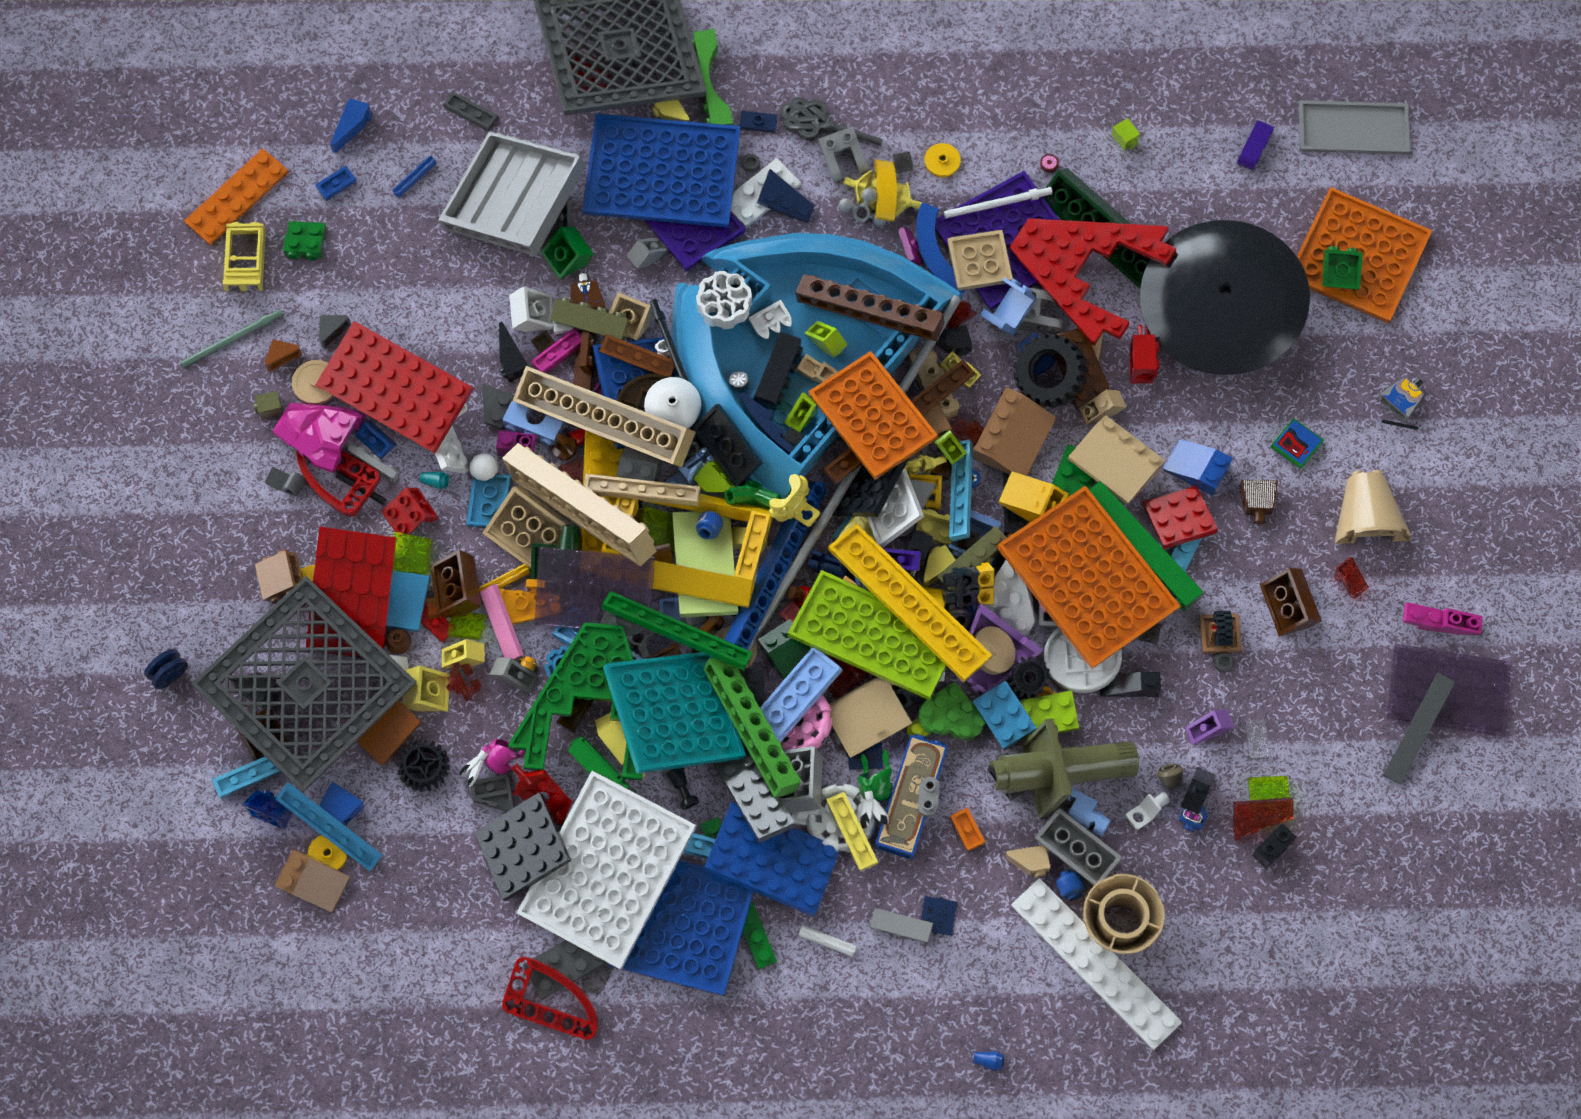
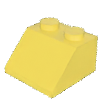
(429, 692)

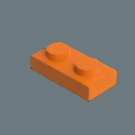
(967, 829)

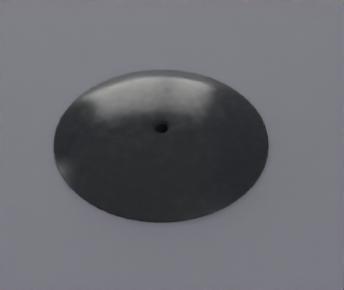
(1230, 331)

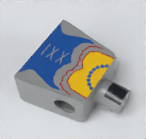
(1402, 397)

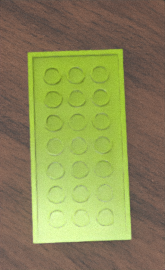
(865, 634)

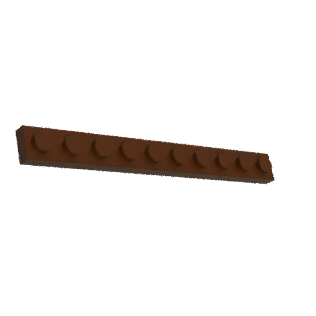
(923, 402)

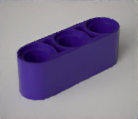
(1255, 144)

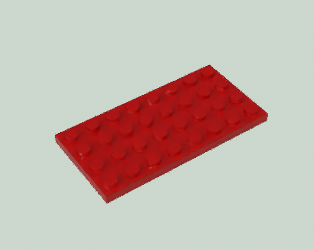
(394, 387)

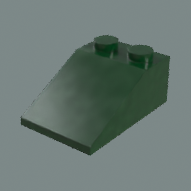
(782, 650)

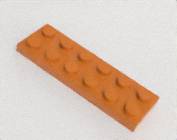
(236, 196)

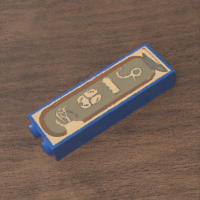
(905, 824)

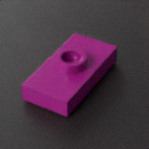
(910, 246)

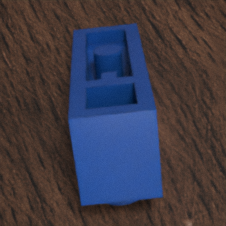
(351, 123)

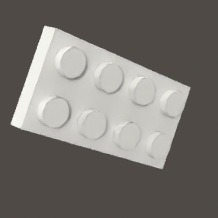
(745, 197)

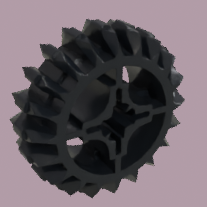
(415, 767)

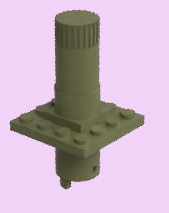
(1053, 769)

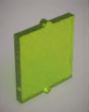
(467, 626)

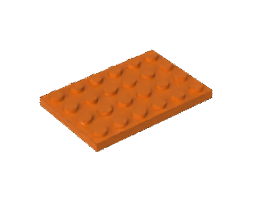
(873, 415)

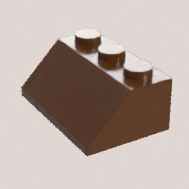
(455, 584)
(1290, 601)

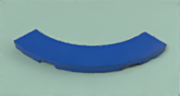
(928, 245)

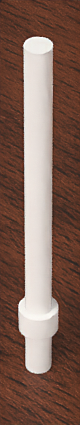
(1033, 194)

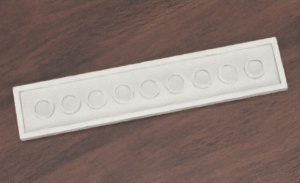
(1096, 965)

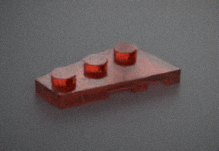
(1257, 814)

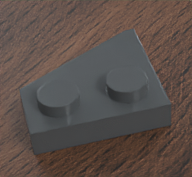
(495, 405)
(493, 792)

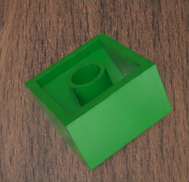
(566, 252)

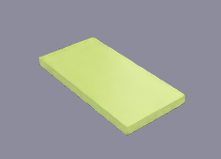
(702, 554)

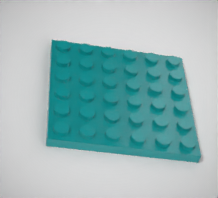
(671, 713)

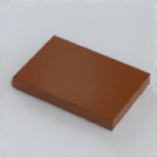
(389, 733)

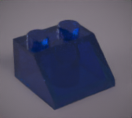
(266, 808)

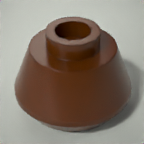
(400, 644)

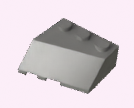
(808, 765)

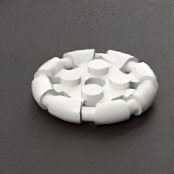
(828, 822)

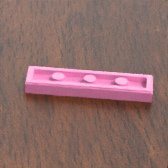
(501, 622)

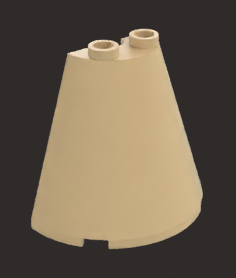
(1370, 510)

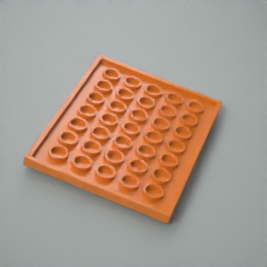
(1088, 577)

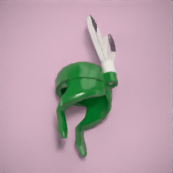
(875, 790)

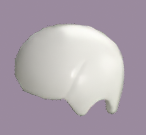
(483, 467)

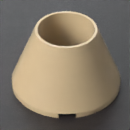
(1130, 892)

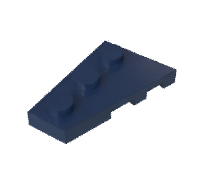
(783, 198)

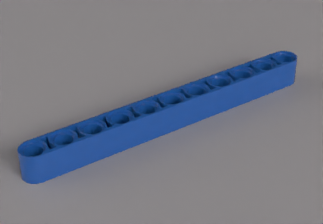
(773, 572)

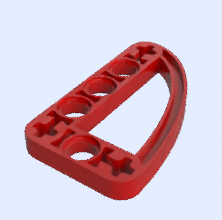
(361, 483)
(560, 1016)

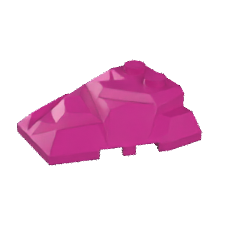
(318, 431)

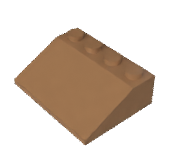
(1014, 434)

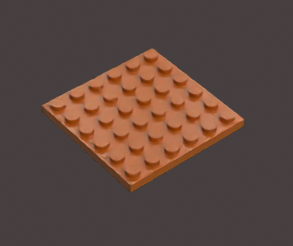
(1388, 246)

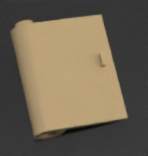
(867, 715)

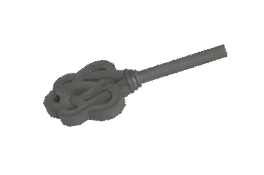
(809, 126)

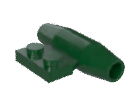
(568, 540)

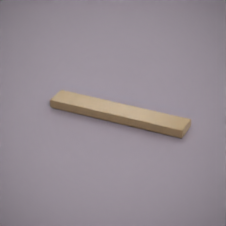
(643, 489)

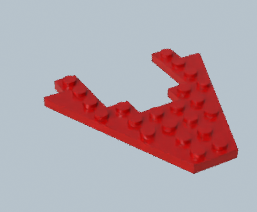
(1059, 249)

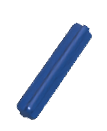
(414, 176)

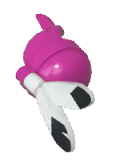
(495, 757)

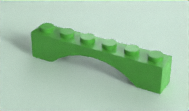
(706, 50)

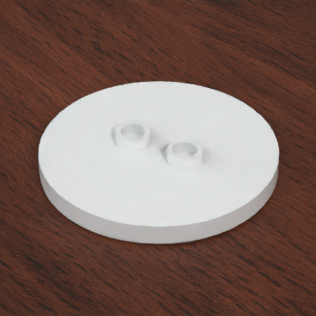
(1072, 671)

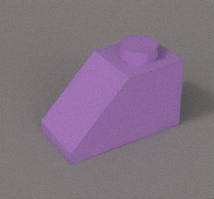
(1209, 726)

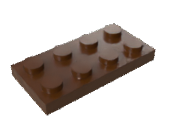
(1096, 380)

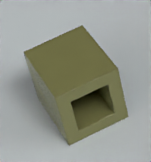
(268, 405)

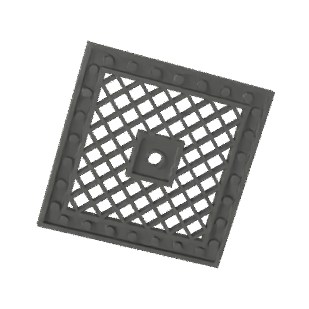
(576, 100)
(264, 630)

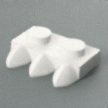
(770, 319)

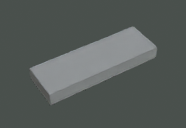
(901, 925)

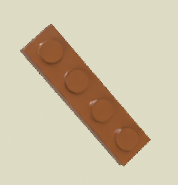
(637, 356)

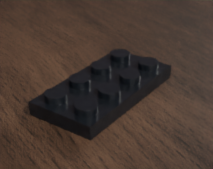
(727, 445)

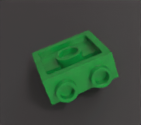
(304, 240)
(1342, 268)

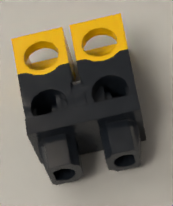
(969, 586)

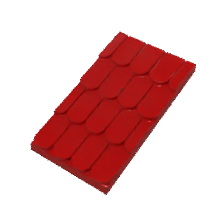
(357, 577)

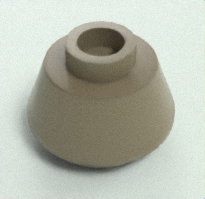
(1170, 775)

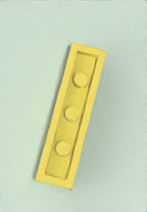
(852, 831)

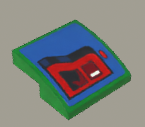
(1297, 443)

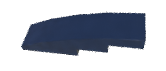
(764, 422)

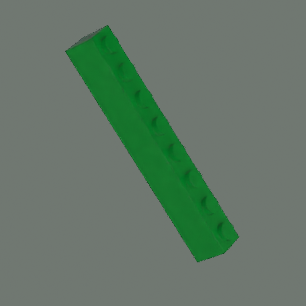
(1167, 570)

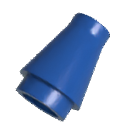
(990, 1060)

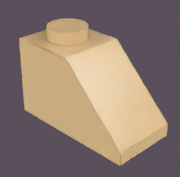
(1030, 860)

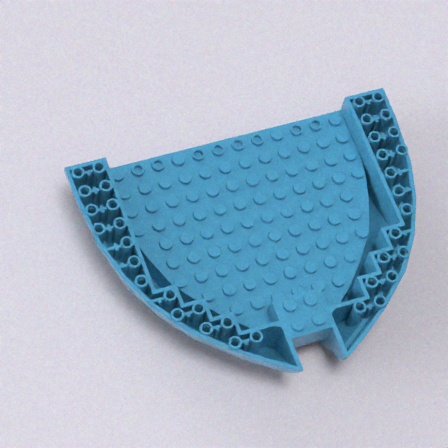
(773, 273)

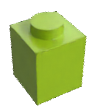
(1126, 134)

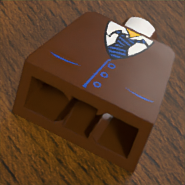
(586, 292)

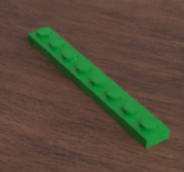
(677, 630)
(753, 927)

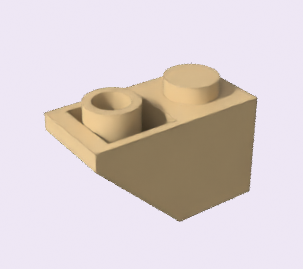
(1106, 403)

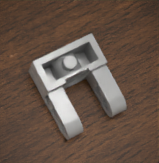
(838, 143)
(1036, 322)

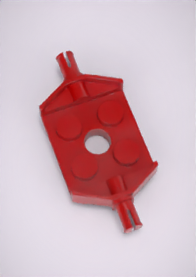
(540, 781)

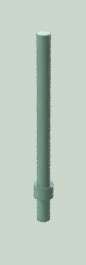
(264, 321)

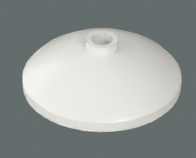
(684, 410)

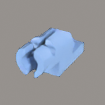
(686, 473)
(1084, 812)

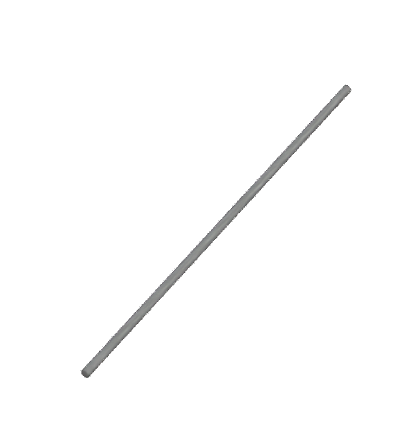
(844, 485)

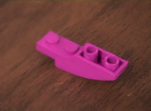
(1442, 620)

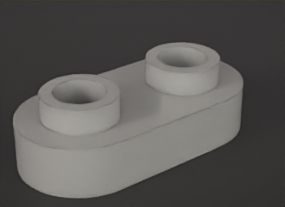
(928, 796)

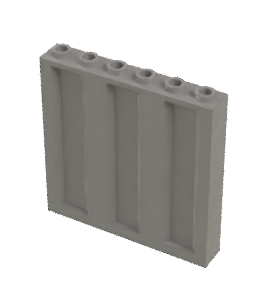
(512, 193)

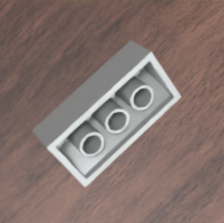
(1078, 847)

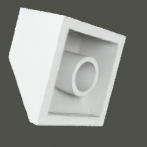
(531, 310)

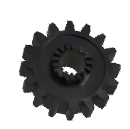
(1038, 682)

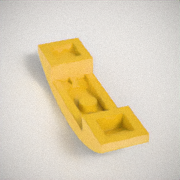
(885, 190)

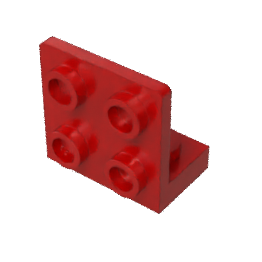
(409, 511)

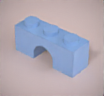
(516, 421)

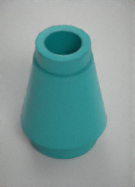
(435, 479)

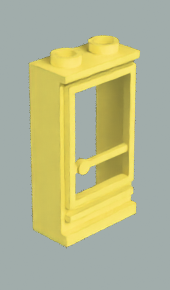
(244, 276)

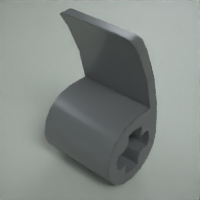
(288, 483)

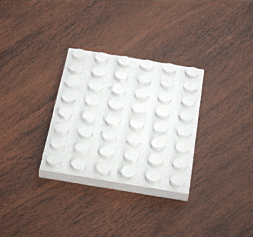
(618, 869)

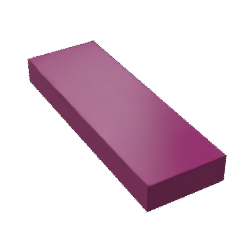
(558, 352)

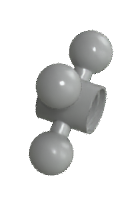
(868, 195)

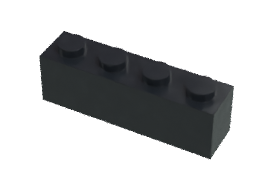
(778, 370)

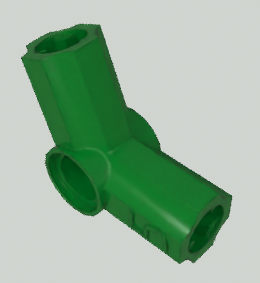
(751, 494)

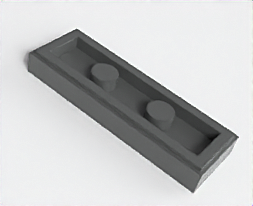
(470, 111)

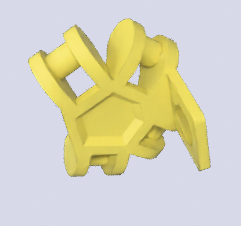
(795, 503)

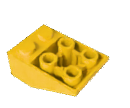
(1030, 496)

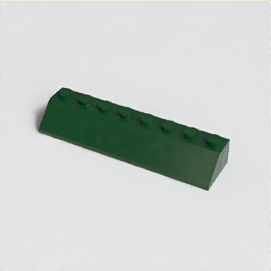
(1078, 202)

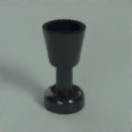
(679, 781)

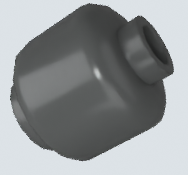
(961, 614)

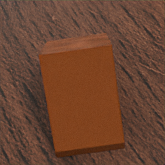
(280, 354)

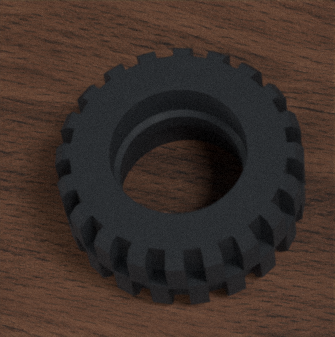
(1028, 361)

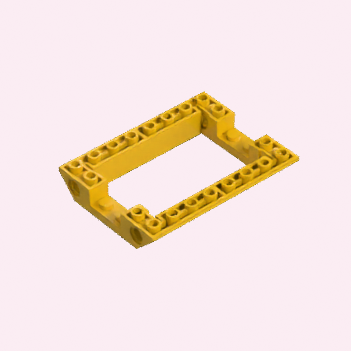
(705, 584)

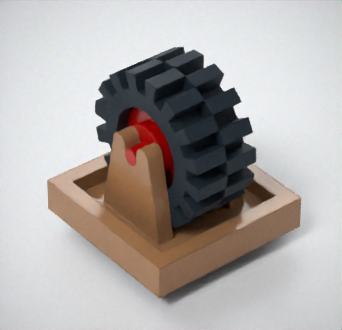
(1220, 633)

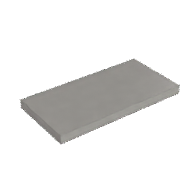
(1354, 127)

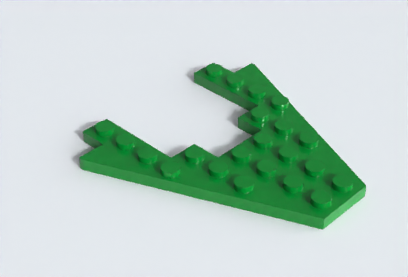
(575, 677)

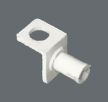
(1148, 809)

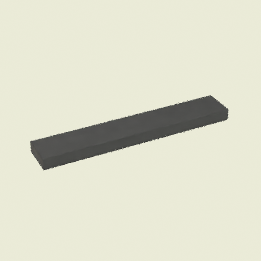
(1418, 728)

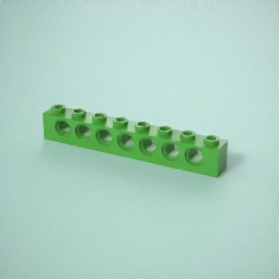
(752, 727)

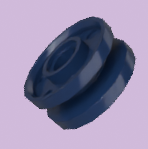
(165, 668)

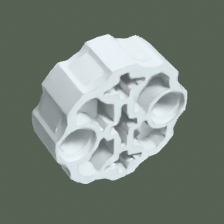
(737, 299)

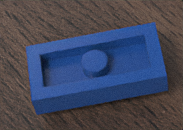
(335, 183)

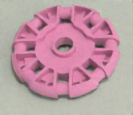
(810, 723)

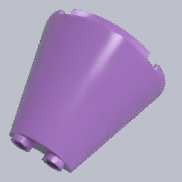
(1023, 648)

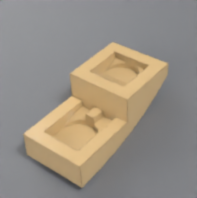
(815, 370)

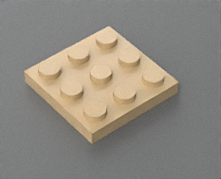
(979, 260)

